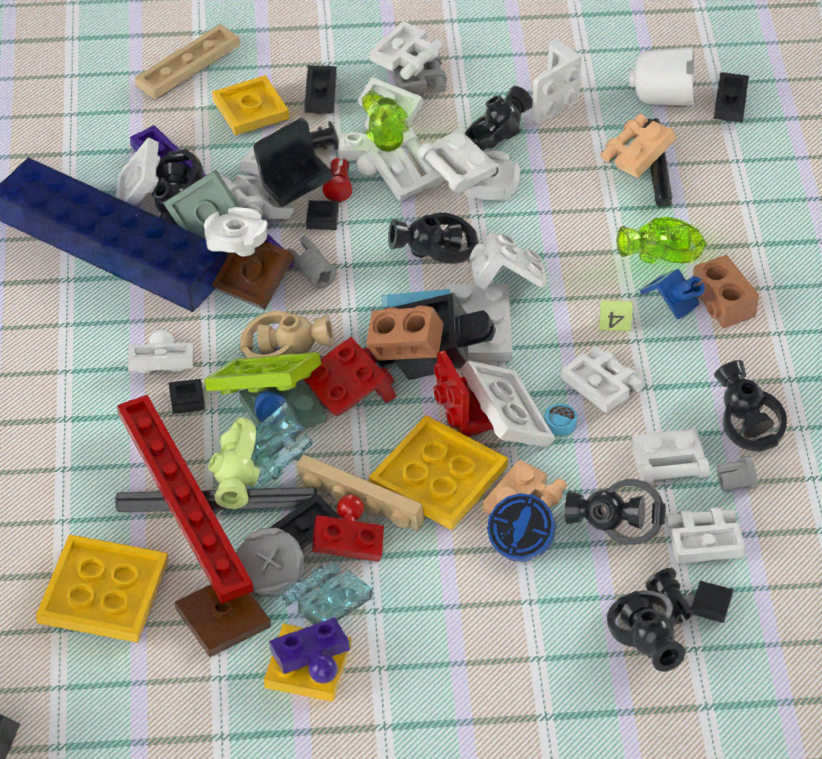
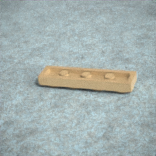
(187, 61)
(376, 499)

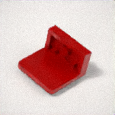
(348, 377)
(458, 400)

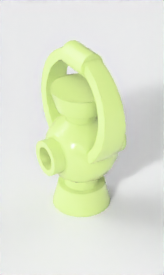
(234, 465)

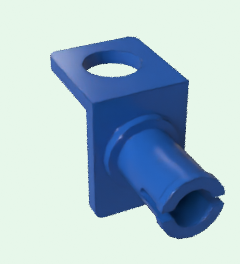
(677, 291)

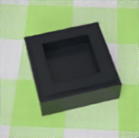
(322, 215)
(186, 396)
(712, 601)

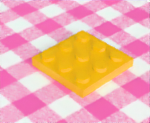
(440, 471)
(102, 588)

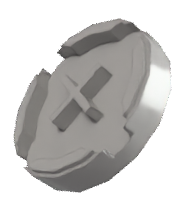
(271, 561)

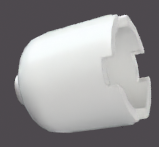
(664, 77)

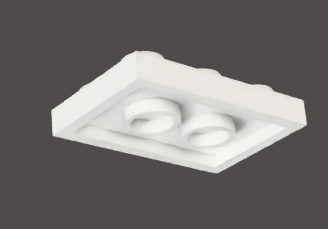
(496, 304)
(507, 404)

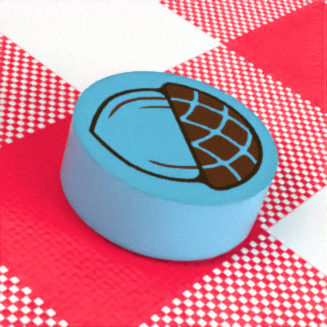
(561, 419)

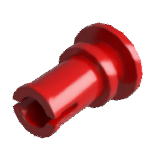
(339, 187)

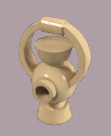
(293, 334)

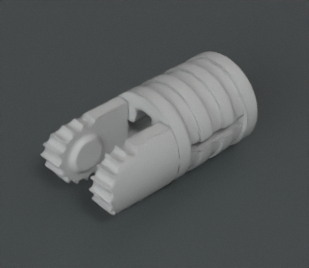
(314, 265)

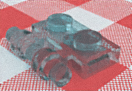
(273, 435)
(335, 597)

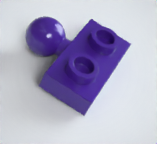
(311, 647)

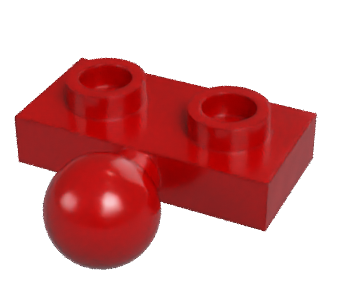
(346, 535)

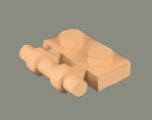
(644, 149)
(525, 480)

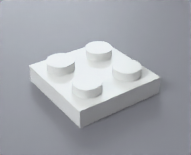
(139, 174)

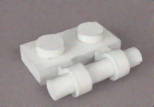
(398, 47)
(251, 194)
(596, 383)
(713, 541)

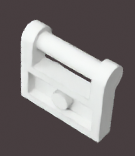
(461, 155)
(400, 172)
(669, 455)

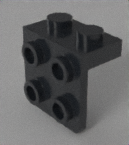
(290, 163)

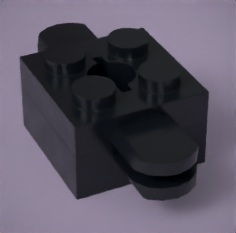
(458, 333)

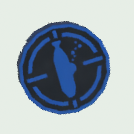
(521, 527)

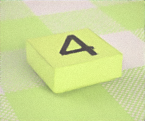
(615, 315)

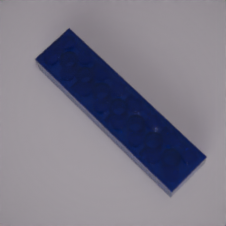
(110, 234)

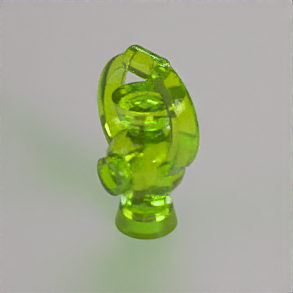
(385, 121)
(663, 239)

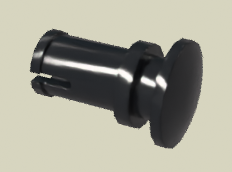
(325, 137)
(665, 583)

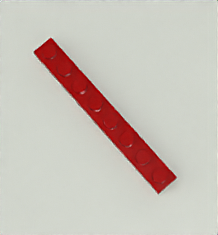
(185, 499)

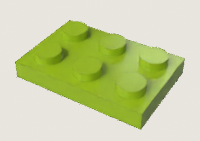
(263, 372)

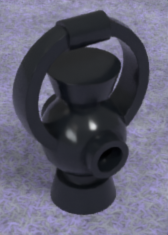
(500, 119)
(176, 176)
(427, 236)
(744, 401)
(617, 510)
(650, 631)

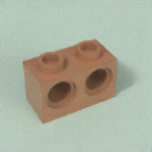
(726, 291)
(404, 333)

